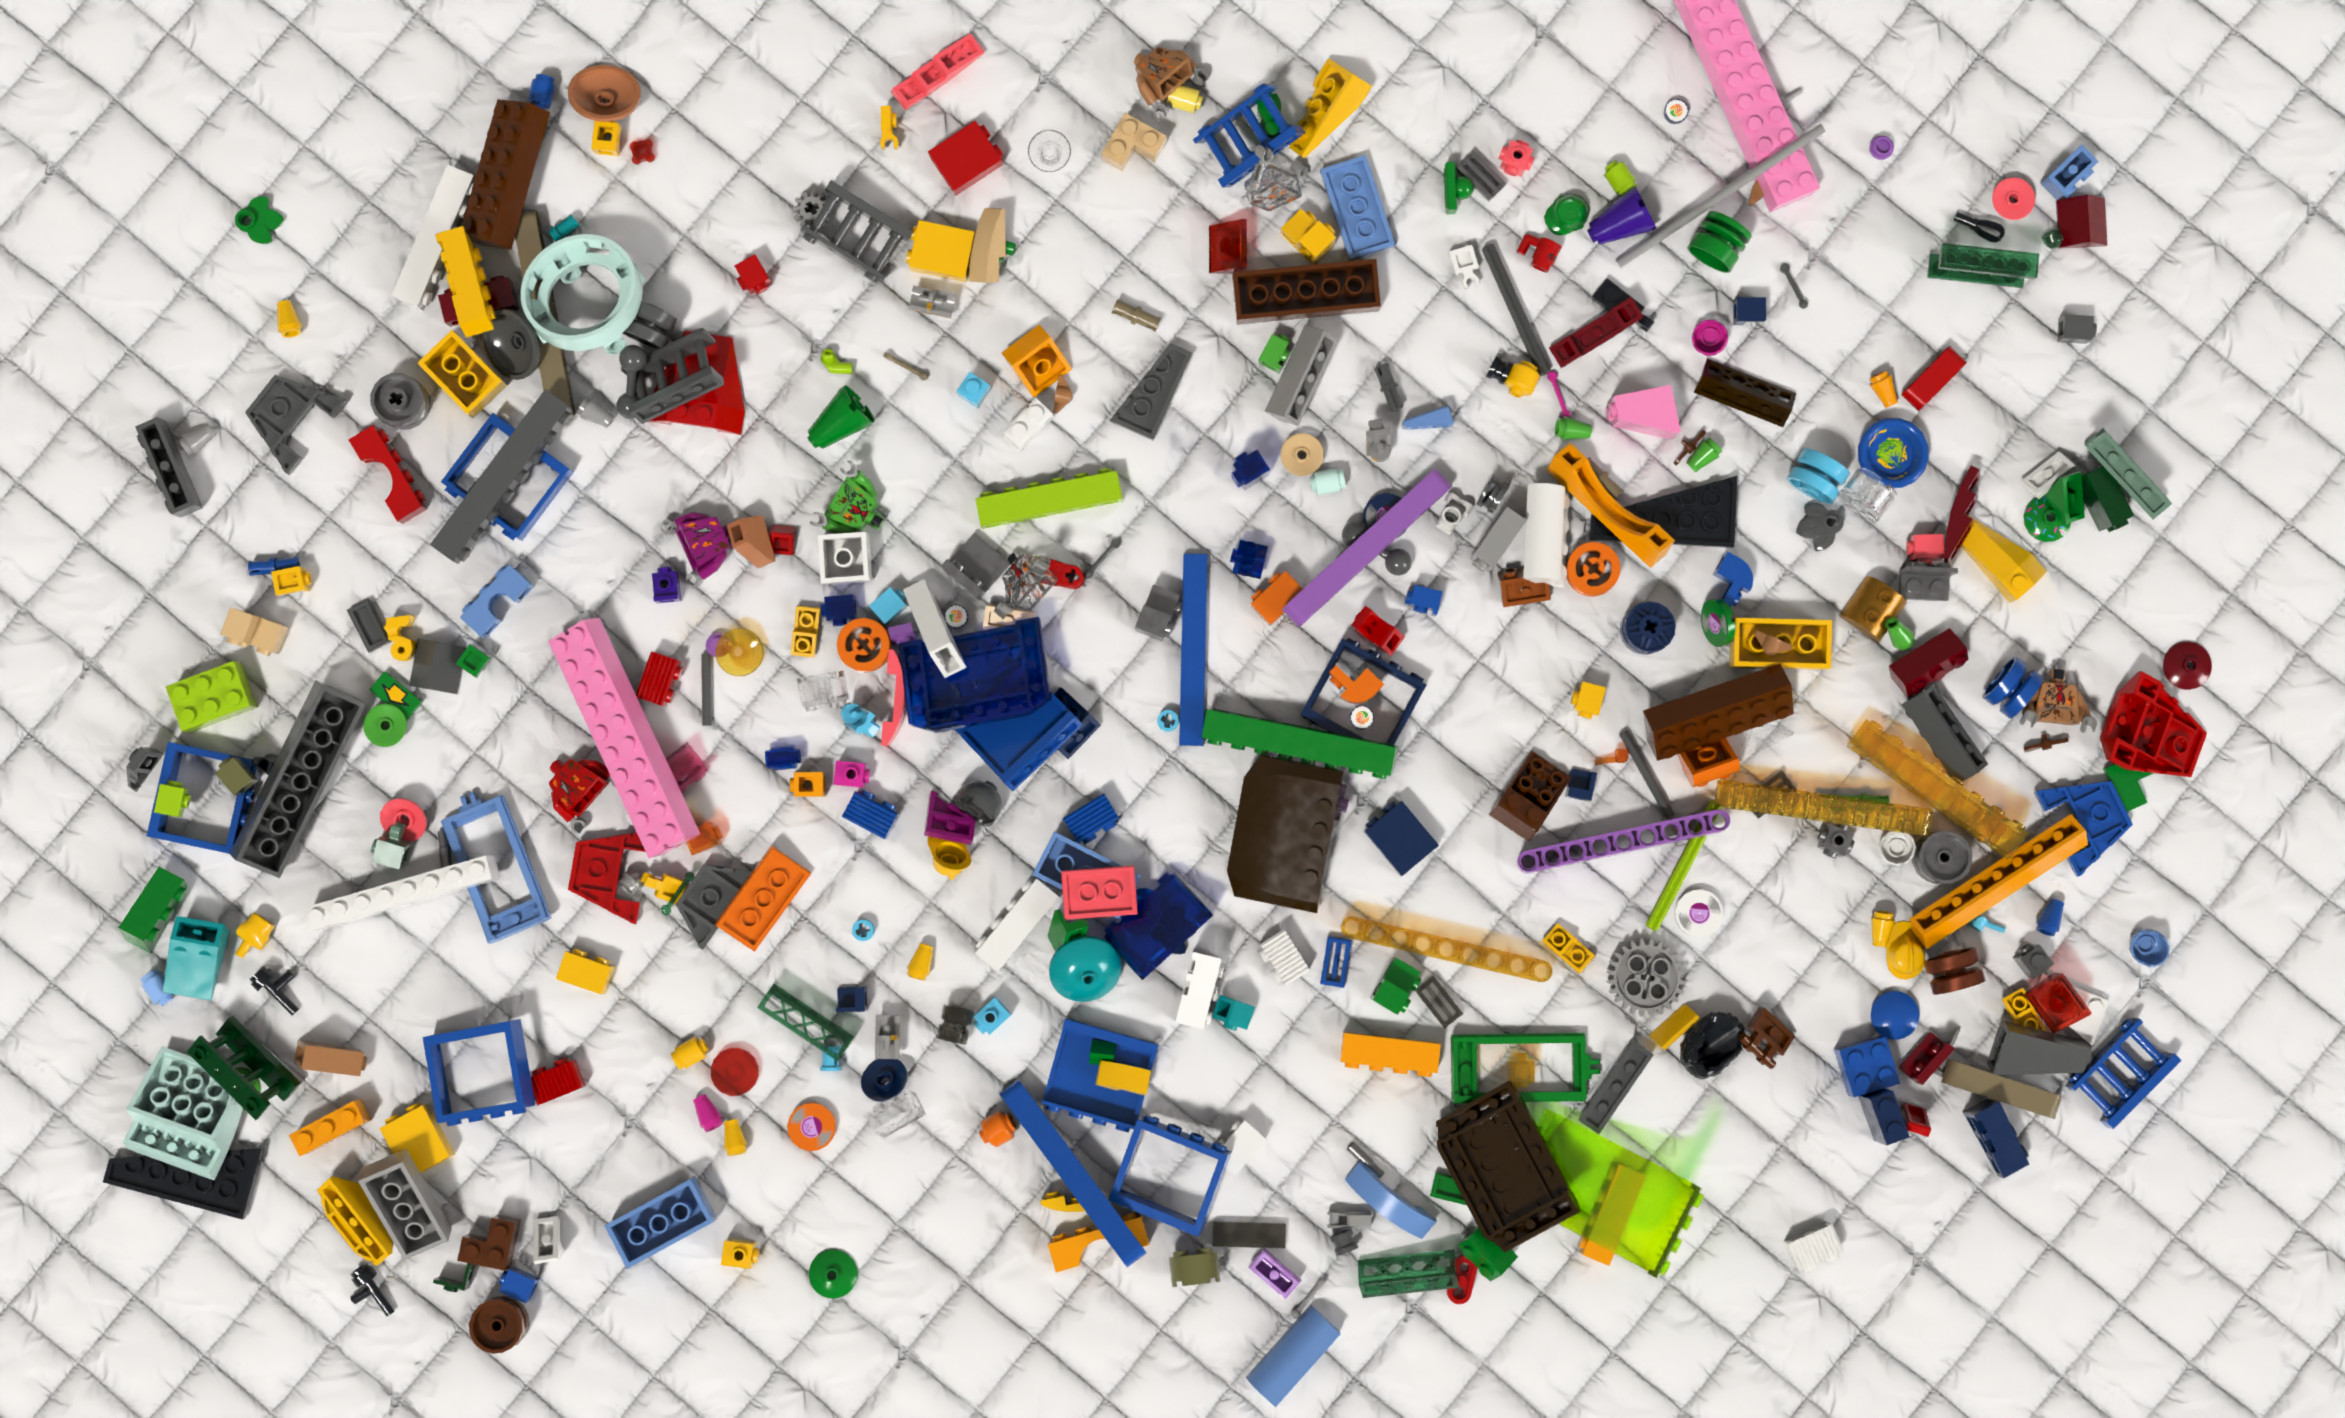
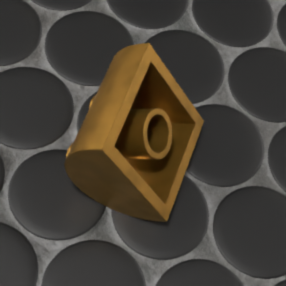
(1872, 607)

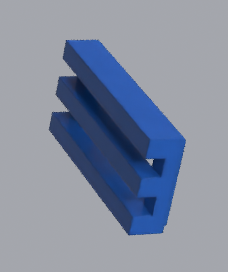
(1323, 981)

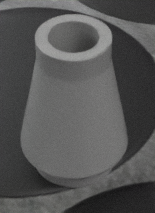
(594, 412)
(196, 439)

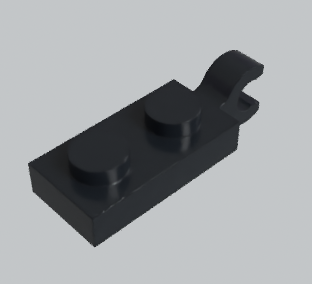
(1611, 295)

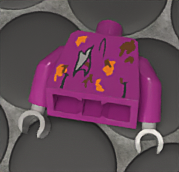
(702, 542)

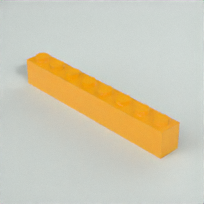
(1998, 881)

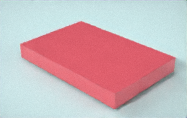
(1099, 892)

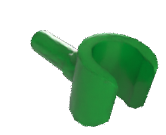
(1010, 248)

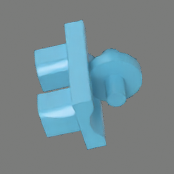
(859, 719)

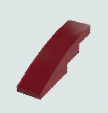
(1959, 522)

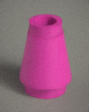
(707, 1114)

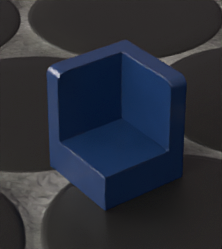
(1749, 310)
(1581, 785)
(852, 999)

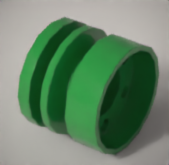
(1719, 242)

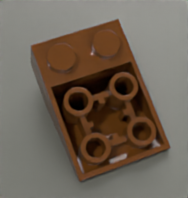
(1530, 796)

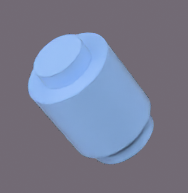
(153, 986)

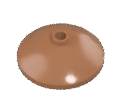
(604, 93)

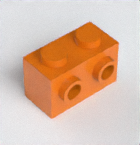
(1270, 602)

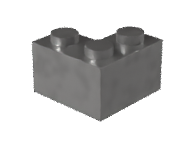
(1158, 612)

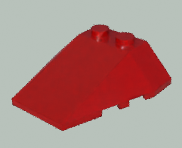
(719, 408)
(2151, 730)

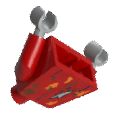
(576, 787)

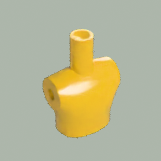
(254, 933)

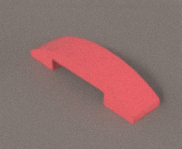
(891, 729)

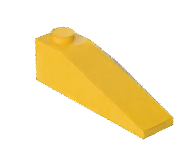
(1333, 101)

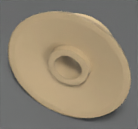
(1302, 443)

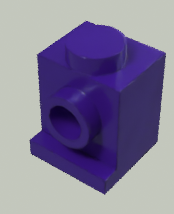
(672, 592)

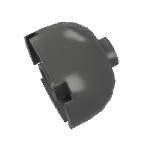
(980, 801)

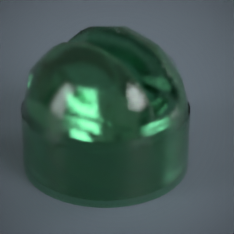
(2053, 239)

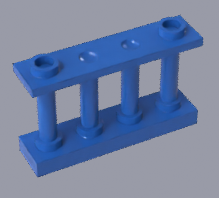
(1287, 132)
(2146, 1079)

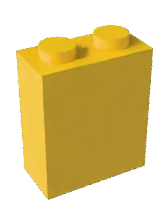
(940, 251)
(419, 1135)

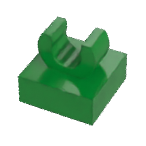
(473, 661)

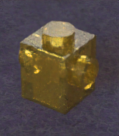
(1521, 1069)

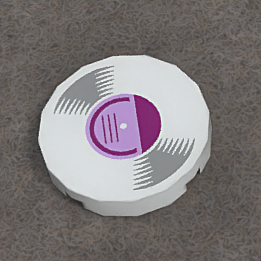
(1698, 913)

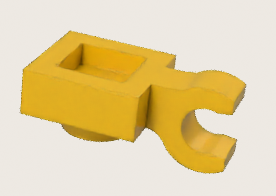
(888, 122)
(664, 887)

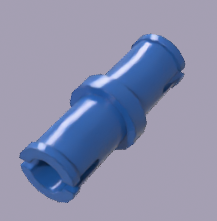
(267, 566)

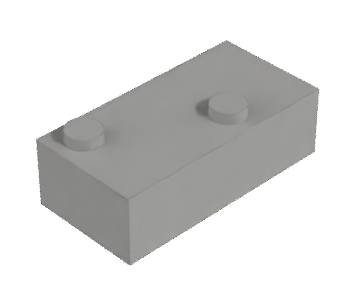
(405, 1204)

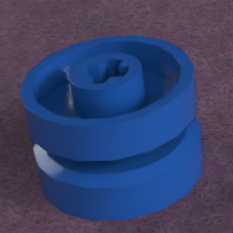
(2013, 687)

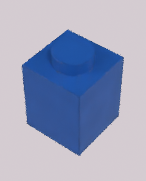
(518, 1284)

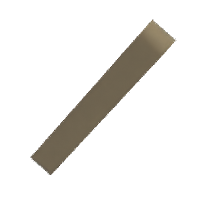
(552, 359)

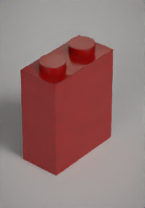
(966, 157)

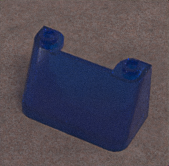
(1160, 927)

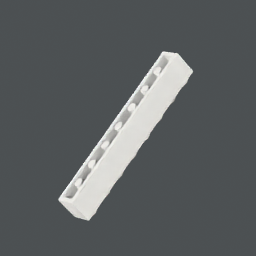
(401, 893)

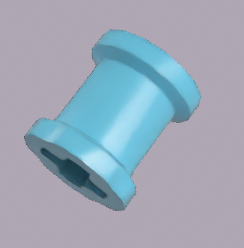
(829, 1063)

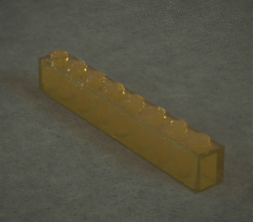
(1938, 789)

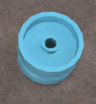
(1818, 476)

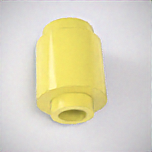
(1185, 99)

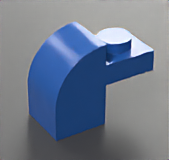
(1735, 573)

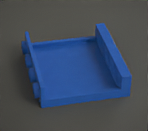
(1024, 743)
(1073, 1079)

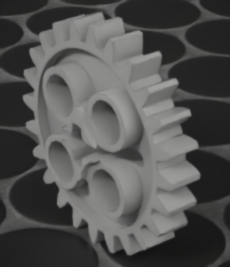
(1668, 980)

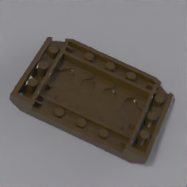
(1284, 832)
(1504, 1168)

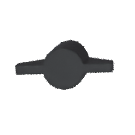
(265, 763)

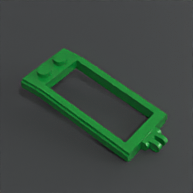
(1465, 1065)

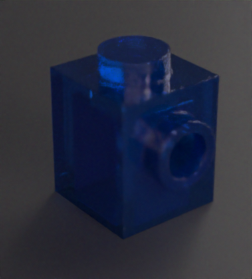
(839, 609)

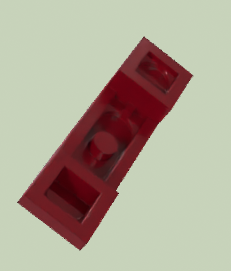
(1596, 332)

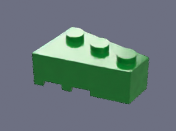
(153, 909)

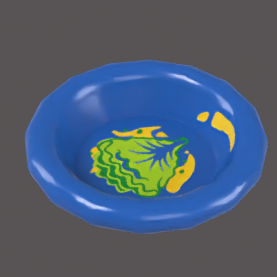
(1894, 451)

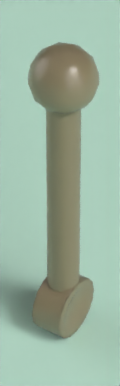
(922, 375)

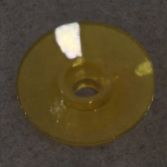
(751, 654)

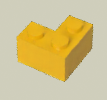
(1308, 237)

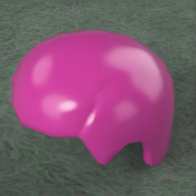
(1710, 337)

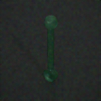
(666, 909)

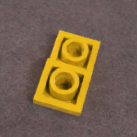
(805, 631)
(1568, 948)
(2021, 1010)
(1123, 1077)
(1058, 1202)

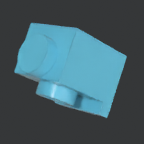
(1000, 1012)

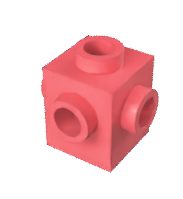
(1514, 166)

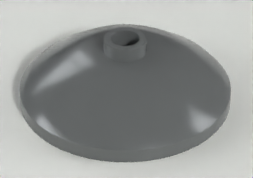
(512, 345)

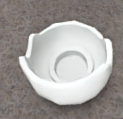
(1897, 848)

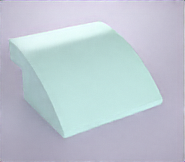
(182, 1115)

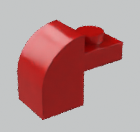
(1377, 631)

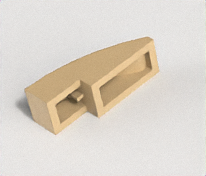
(988, 246)

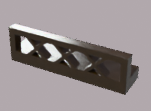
(1745, 396)

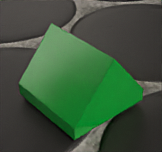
(1102, 1051)

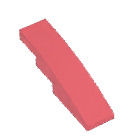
(938, 71)

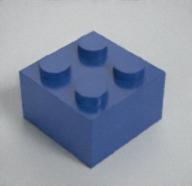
(1866, 1066)

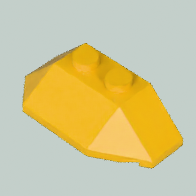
(355, 1219)

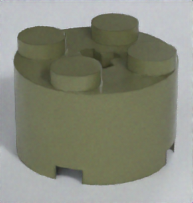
(1194, 1268)

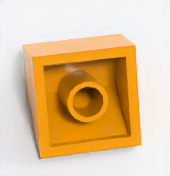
(1036, 360)

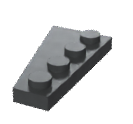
(1150, 400)

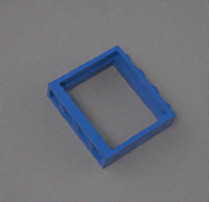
(473, 450)
(170, 772)
(518, 1064)
(1157, 1211)

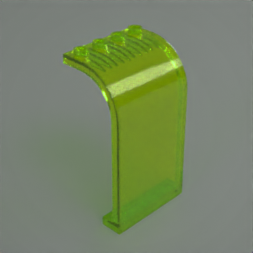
(1621, 1195)

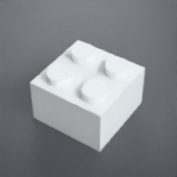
(844, 558)

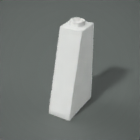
(934, 628)

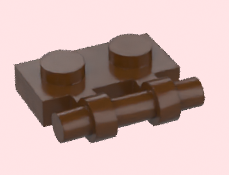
(1771, 1032)

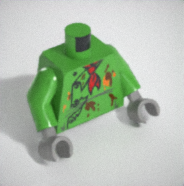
(852, 505)

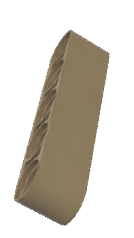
(2001, 1089)

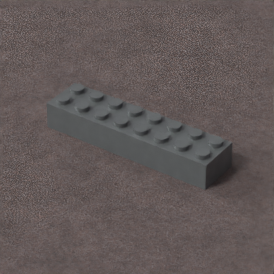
(297, 779)

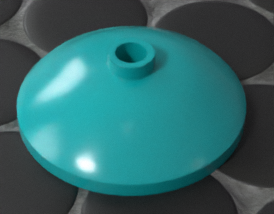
(1084, 958)

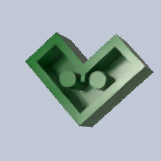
(1395, 986)

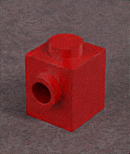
(752, 275)

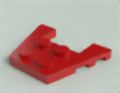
(597, 873)

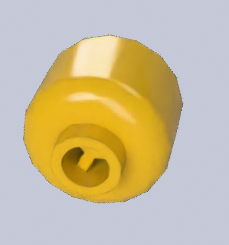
(1522, 379)

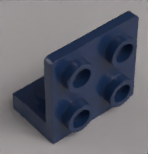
(1089, 723)

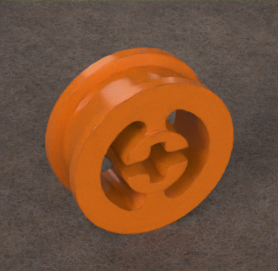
(1605, 554)
(851, 658)

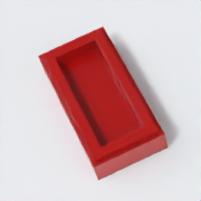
(1915, 1119)

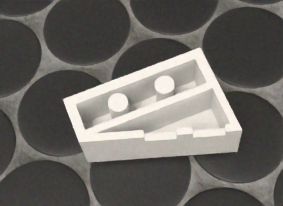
(1199, 990)

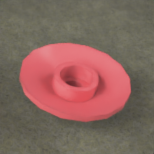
(394, 811)

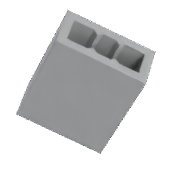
(1497, 540)

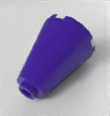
(1622, 219)

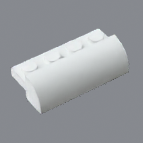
(1546, 534)

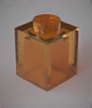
(708, 839)

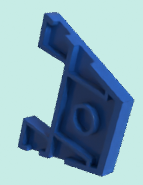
(2099, 813)

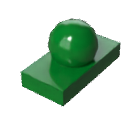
(1454, 188)

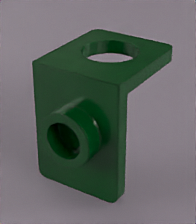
(453, 1285)

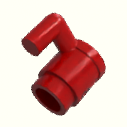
(1544, 254)

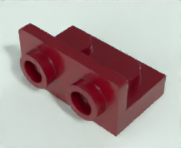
(1925, 1058)

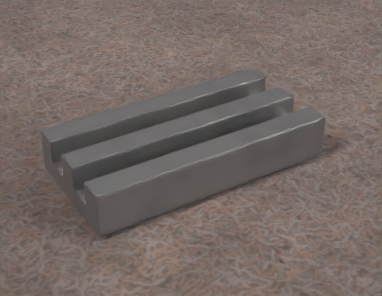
(1495, 190)

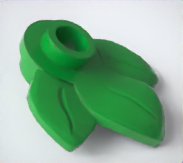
(262, 221)

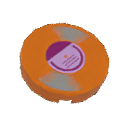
(811, 1126)

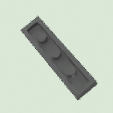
(1615, 1087)

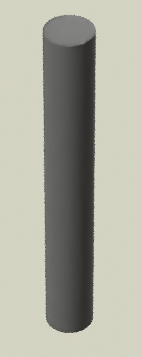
(706, 689)

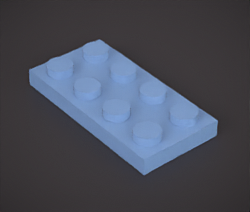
(1357, 207)

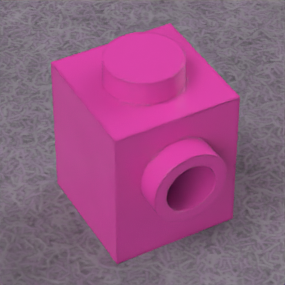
(851, 774)

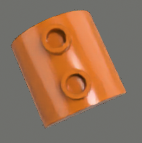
(1709, 763)

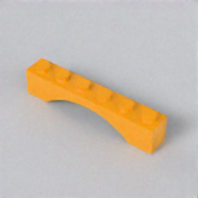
(1642, 537)

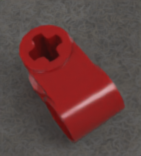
(1062, 571)

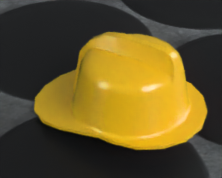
(949, 856)
(1904, 952)

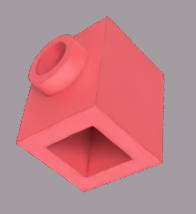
(1925, 548)

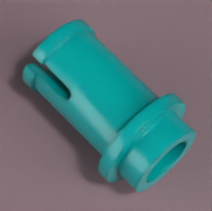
(563, 228)

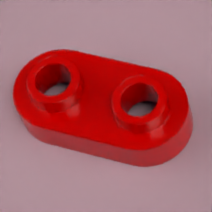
(1466, 1281)

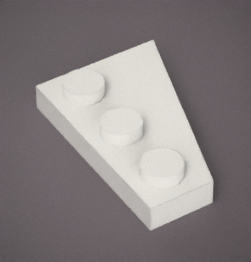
(2089, 1026)

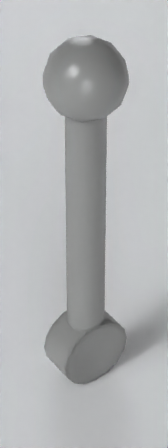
(1296, 1312)

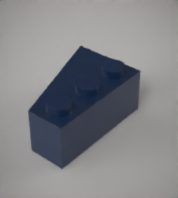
(1997, 1137)

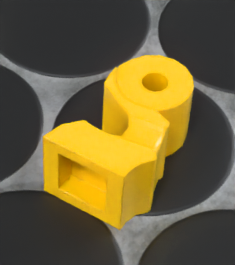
(403, 647)

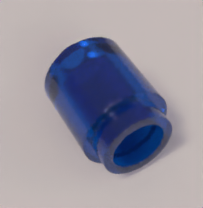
(782, 757)

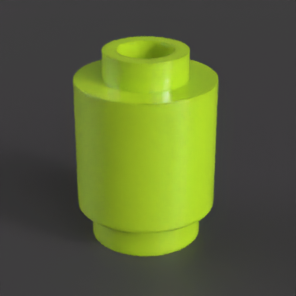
(1619, 177)

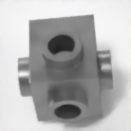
(1827, 843)

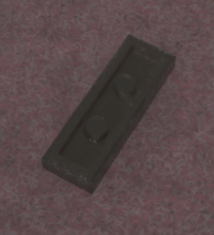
(1249, 1234)

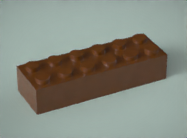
(504, 173)
(1306, 291)
(1718, 712)

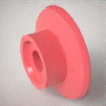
(2020, 191)

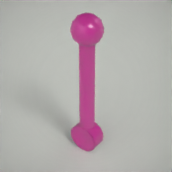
(1552, 376)

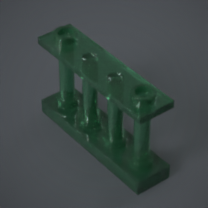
(1983, 265)

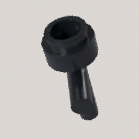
(263, 979)
(363, 1276)

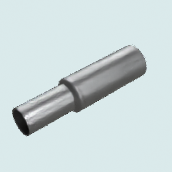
(444, 850)
(1361, 1156)

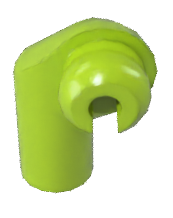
(833, 365)

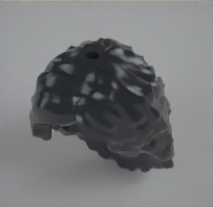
(1711, 1044)

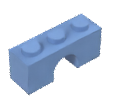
(480, 613)

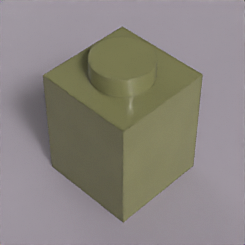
(236, 775)

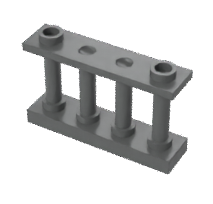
(876, 220)
(686, 388)

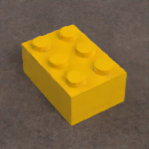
(462, 374)

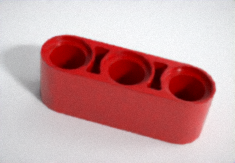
(1933, 378)

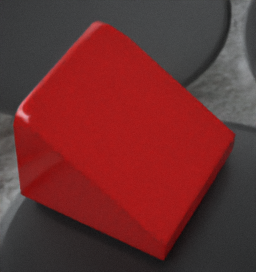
(783, 539)

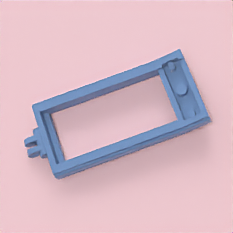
(520, 916)

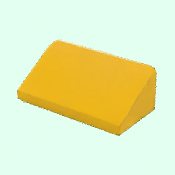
(1674, 1027)

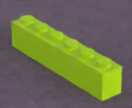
(1048, 499)

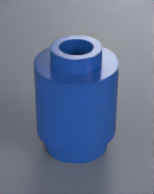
(541, 91)

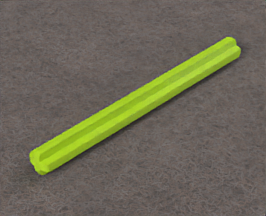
(1678, 875)

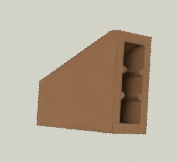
(329, 1058)

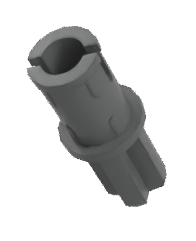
(1389, 387)

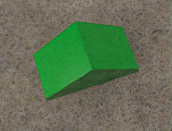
(2067, 498)

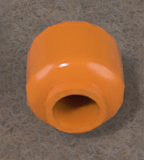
(998, 1128)

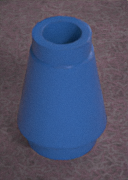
(2050, 918)

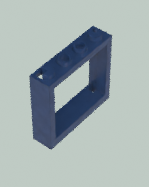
(1373, 659)

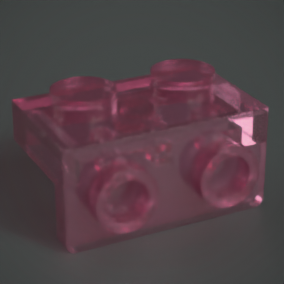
(686, 766)

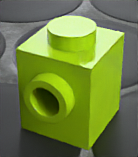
(172, 799)

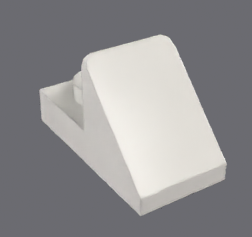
(547, 1240)

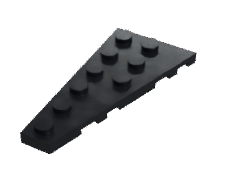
(1691, 516)
(225, 1195)

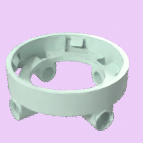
(562, 262)

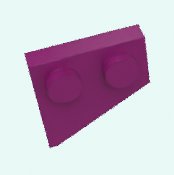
(947, 821)

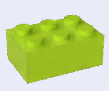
(211, 697)

